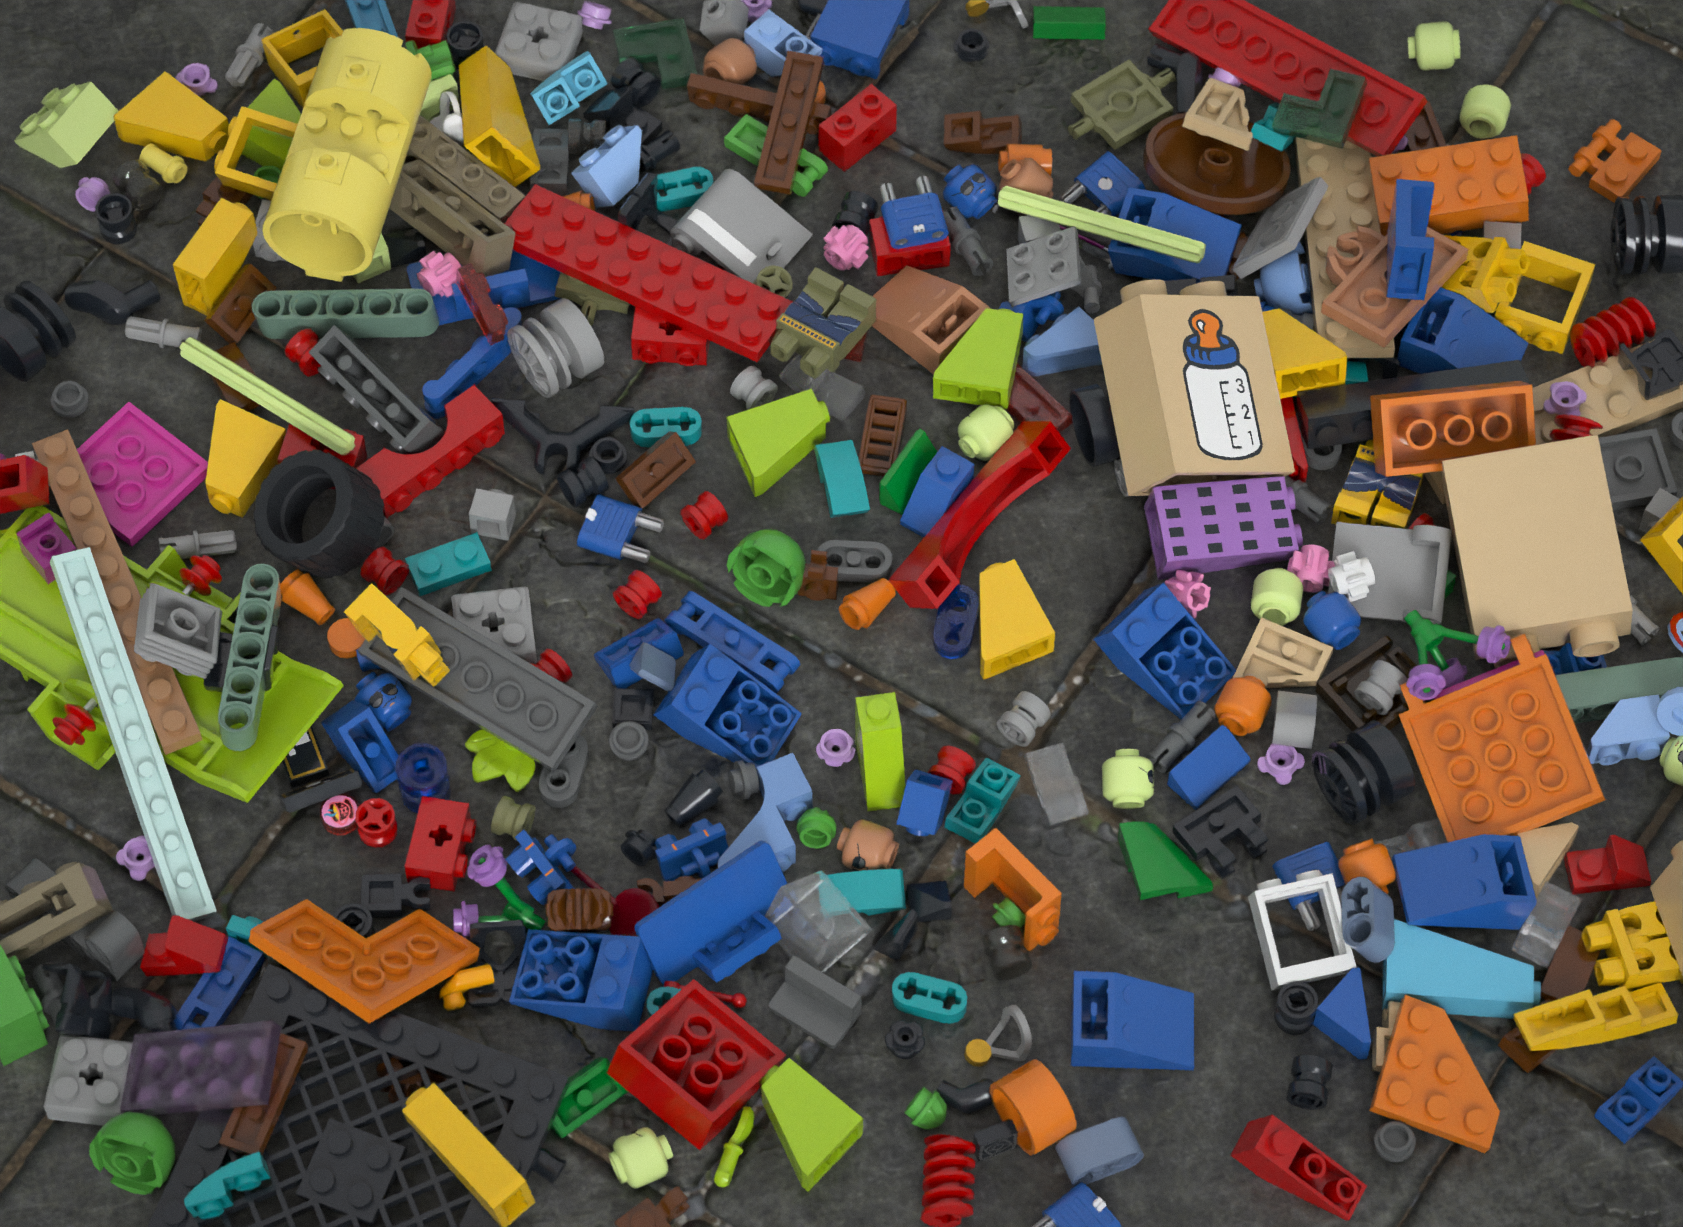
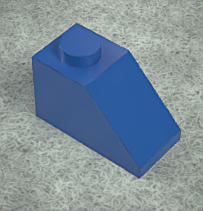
(936, 490)
(363, 744)

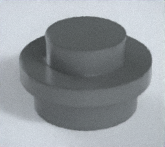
(69, 399)
(628, 740)
(743, 779)
(1394, 1141)

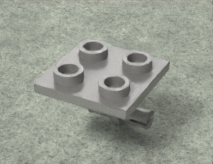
(1049, 267)

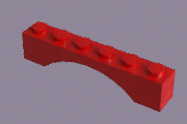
(938, 559)

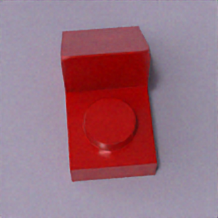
(1608, 868)
(184, 949)

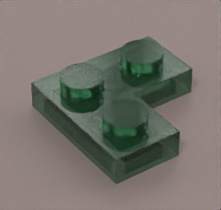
(659, 42)
(1322, 120)

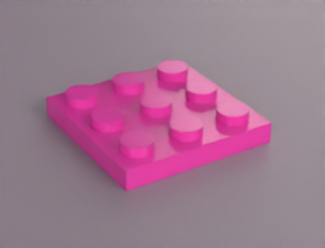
(139, 471)

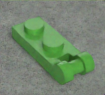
(748, 141)

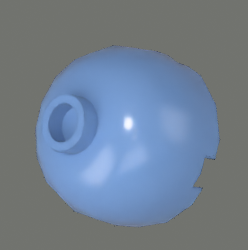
(1286, 283)

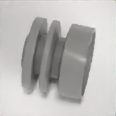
(555, 347)

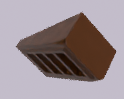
(888, 413)

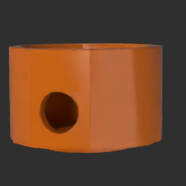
(1035, 1105)

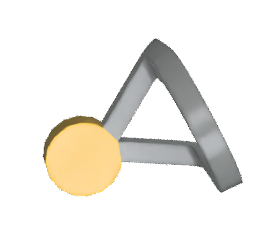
(979, 7)
(979, 1051)

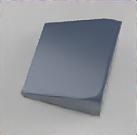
(654, 666)

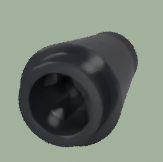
(693, 798)

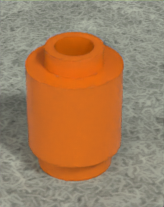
(1020, 151)

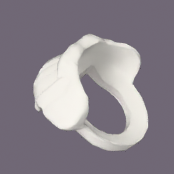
(450, 123)

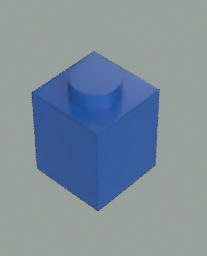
(924, 803)

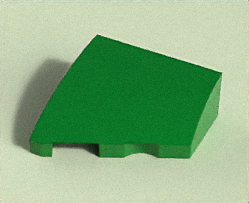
(1159, 863)

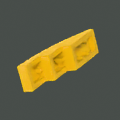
(1595, 1019)

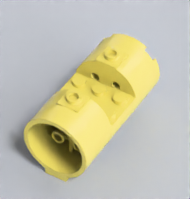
(347, 154)

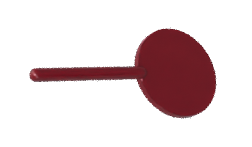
(628, 906)

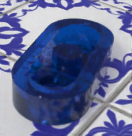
(955, 624)

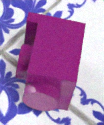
(41, 542)

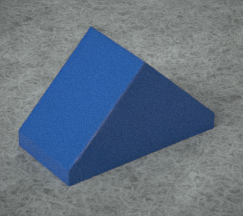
(1345, 1017)

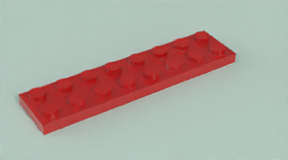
(1283, 59)
(646, 272)

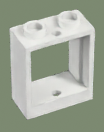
(1311, 971)

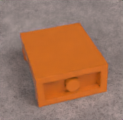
(1000, 863)

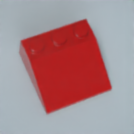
(694, 1063)

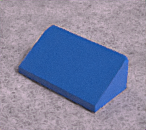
(618, 656)
(1208, 767)

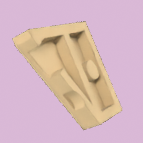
(1220, 114)
(1283, 657)

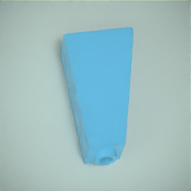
(1456, 975)

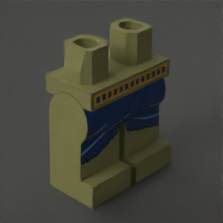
(823, 323)

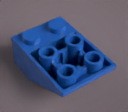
(1180, 218)
(1455, 335)
(1165, 651)
(727, 709)
(1466, 883)
(584, 978)
(1130, 1023)

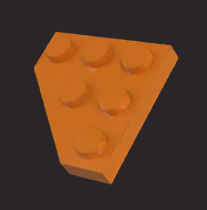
(1432, 1079)

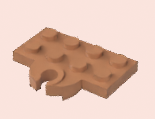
(1362, 283)

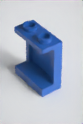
(858, 33)
(1407, 245)

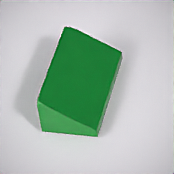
(1069, 22)
(904, 473)
(586, 1096)

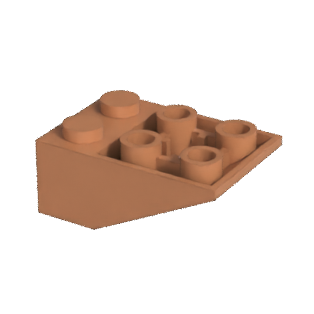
(925, 315)

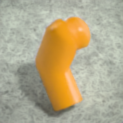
(461, 982)

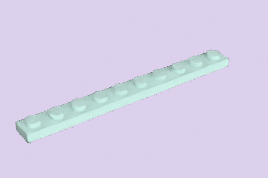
(132, 735)

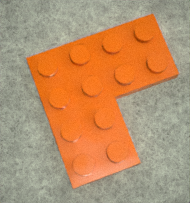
(362, 972)

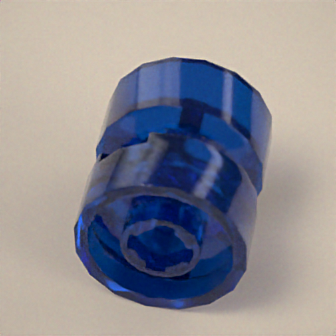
(422, 772)

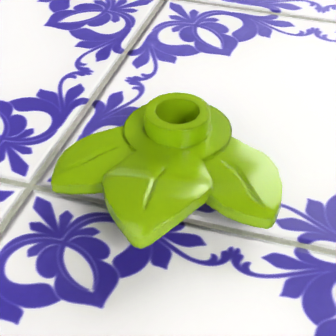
(497, 759)

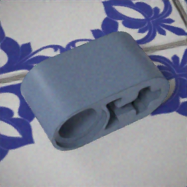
(1367, 919)
(1099, 1151)

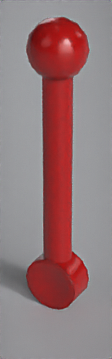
(738, 999)

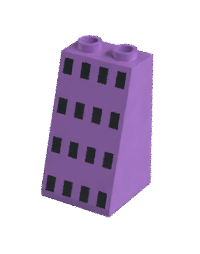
(1221, 525)

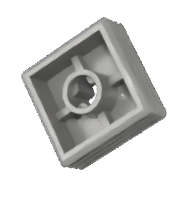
(538, 40)
(500, 608)
(177, 631)
(75, 1063)

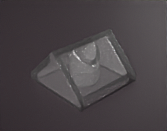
(816, 921)

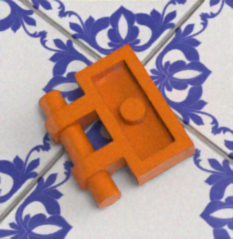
(1623, 169)

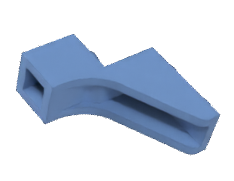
(1065, 346)
(785, 798)

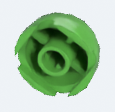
(767, 567)
(135, 1151)

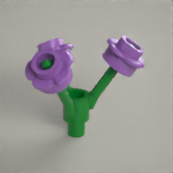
(1428, 680)
(488, 868)

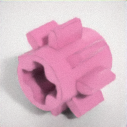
(845, 247)
(438, 273)
(1311, 567)
(1189, 590)

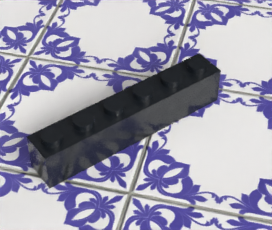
(1344, 411)

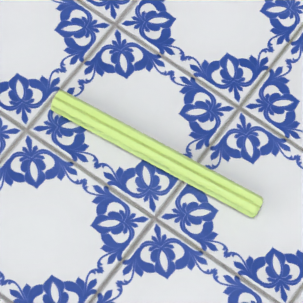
(1102, 224)
(267, 396)

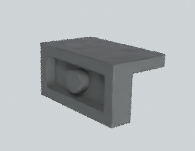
(816, 1003)

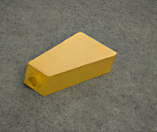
(495, 119)
(468, 1155)

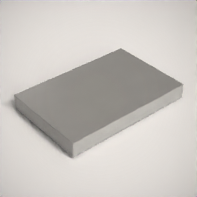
(1280, 227)

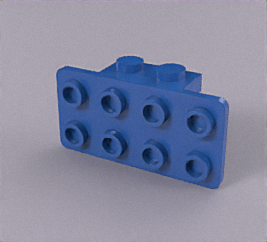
(520, 286)
(716, 920)

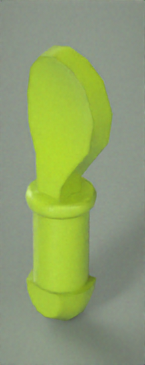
(732, 1149)

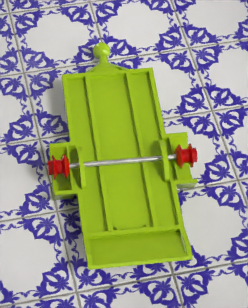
(43, 646)

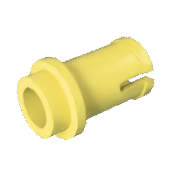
(171, 168)

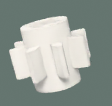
(1351, 576)

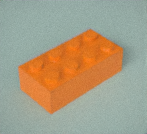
(1470, 183)
(1435, 425)

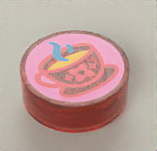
(339, 814)

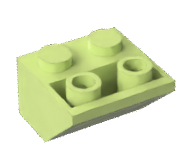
(67, 124)

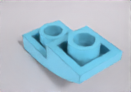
(567, 87)

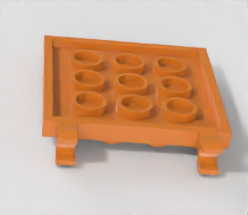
(1501, 751)

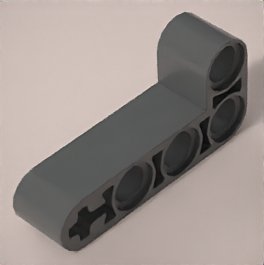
(106, 944)

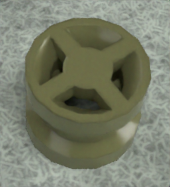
(775, 279)
(512, 817)

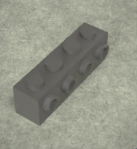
(377, 392)

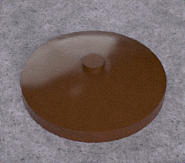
(1212, 171)

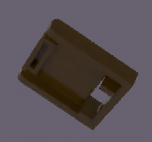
(1350, 674)

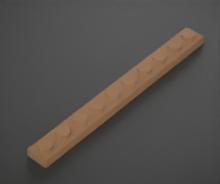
(91, 529)

